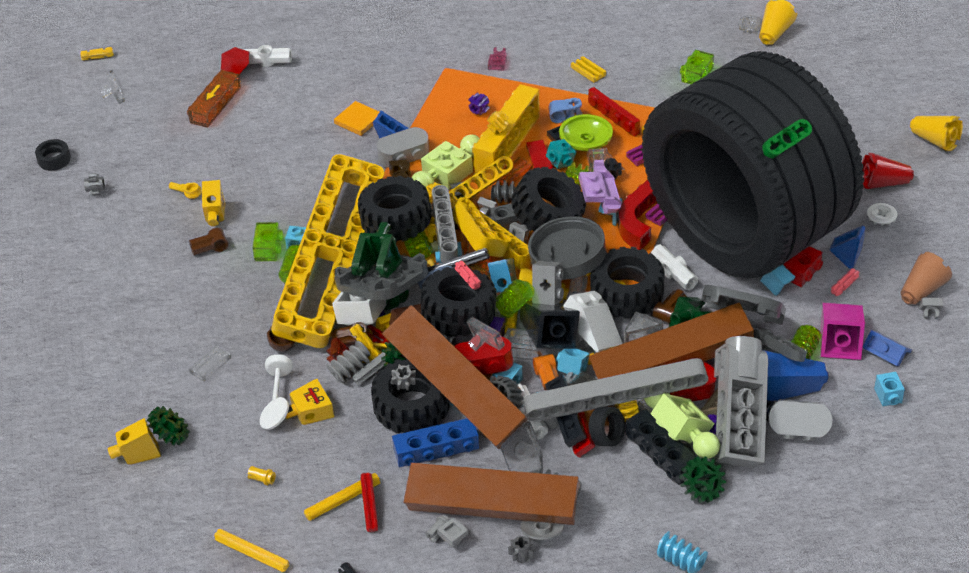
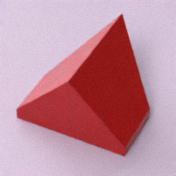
(234, 60)

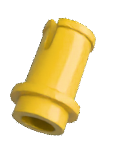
(265, 476)

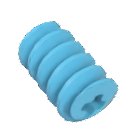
(681, 555)

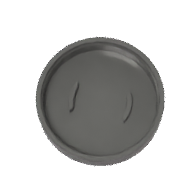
(571, 241)

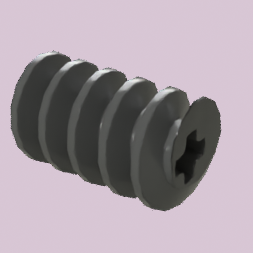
(502, 192)

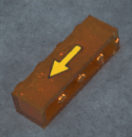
(214, 98)

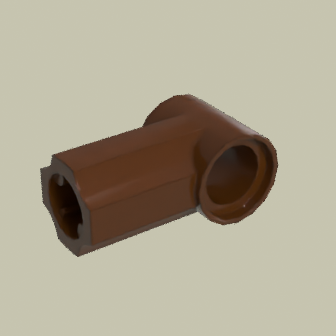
(214, 241)
(664, 309)
(346, 336)

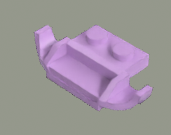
(600, 187)

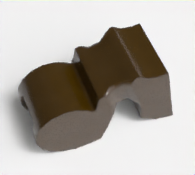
(399, 168)

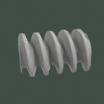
(349, 361)

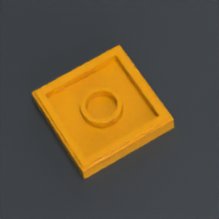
(357, 118)

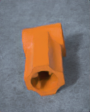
(545, 367)

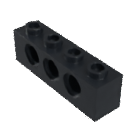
(658, 445)

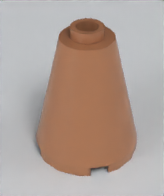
(925, 278)

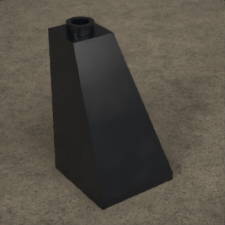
(550, 325)

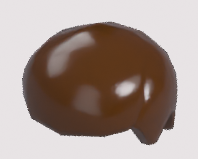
(278, 343)

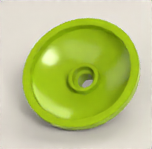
(586, 132)

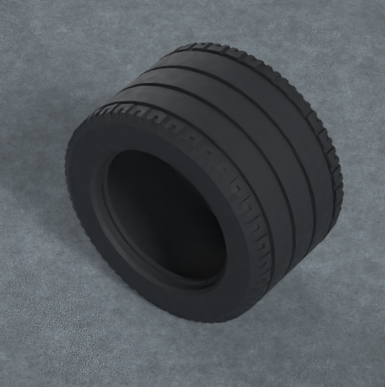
(719, 186)

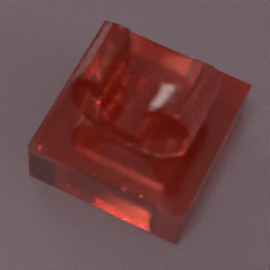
(337, 348)

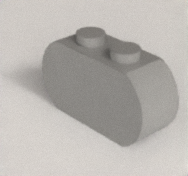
(406, 144)
(800, 419)

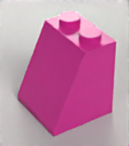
(842, 331)

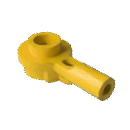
(190, 190)

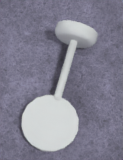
(278, 408)

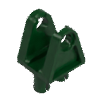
(378, 249)
(686, 309)

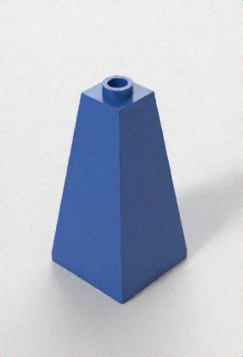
(793, 378)

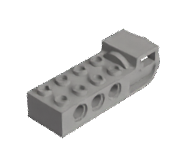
(741, 401)

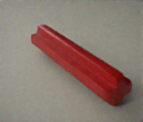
(369, 502)

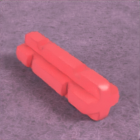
(468, 275)
(845, 282)

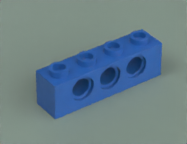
(435, 442)

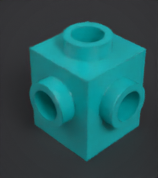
(560, 153)

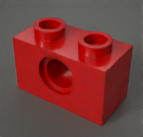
(804, 265)

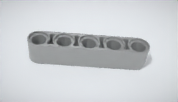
(444, 223)

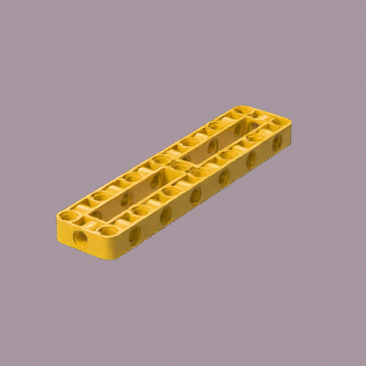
(327, 246)

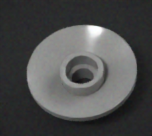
(541, 530)

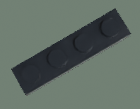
(570, 425)

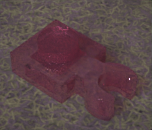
(497, 60)

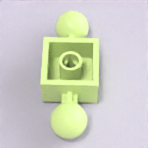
(447, 163)
(685, 422)

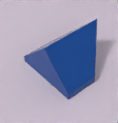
(386, 125)
(848, 246)

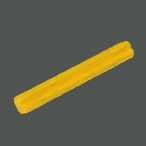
(337, 499)
(251, 550)

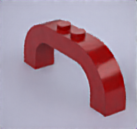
(630, 228)

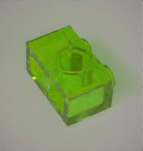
(697, 66)
(267, 241)

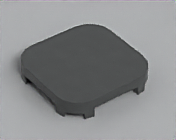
(376, 288)
(722, 297)

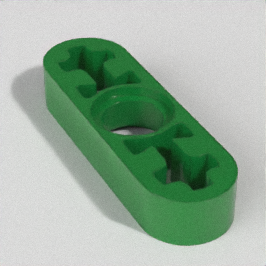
(795, 138)

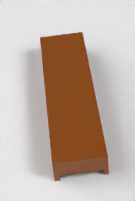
(674, 344)
(454, 376)
(492, 493)

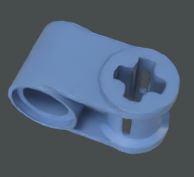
(563, 109)

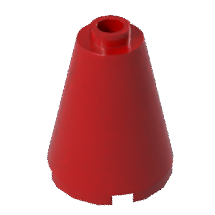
(884, 172)

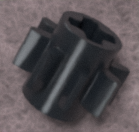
(613, 167)

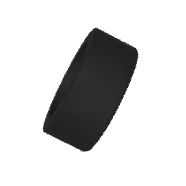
(51, 146)
(597, 426)

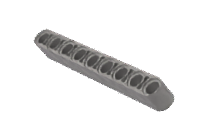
(615, 390)

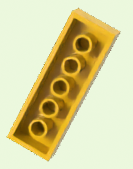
(523, 113)

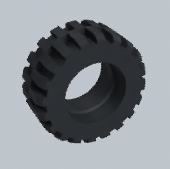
(551, 186)
(397, 202)
(629, 265)
(451, 302)
(404, 414)

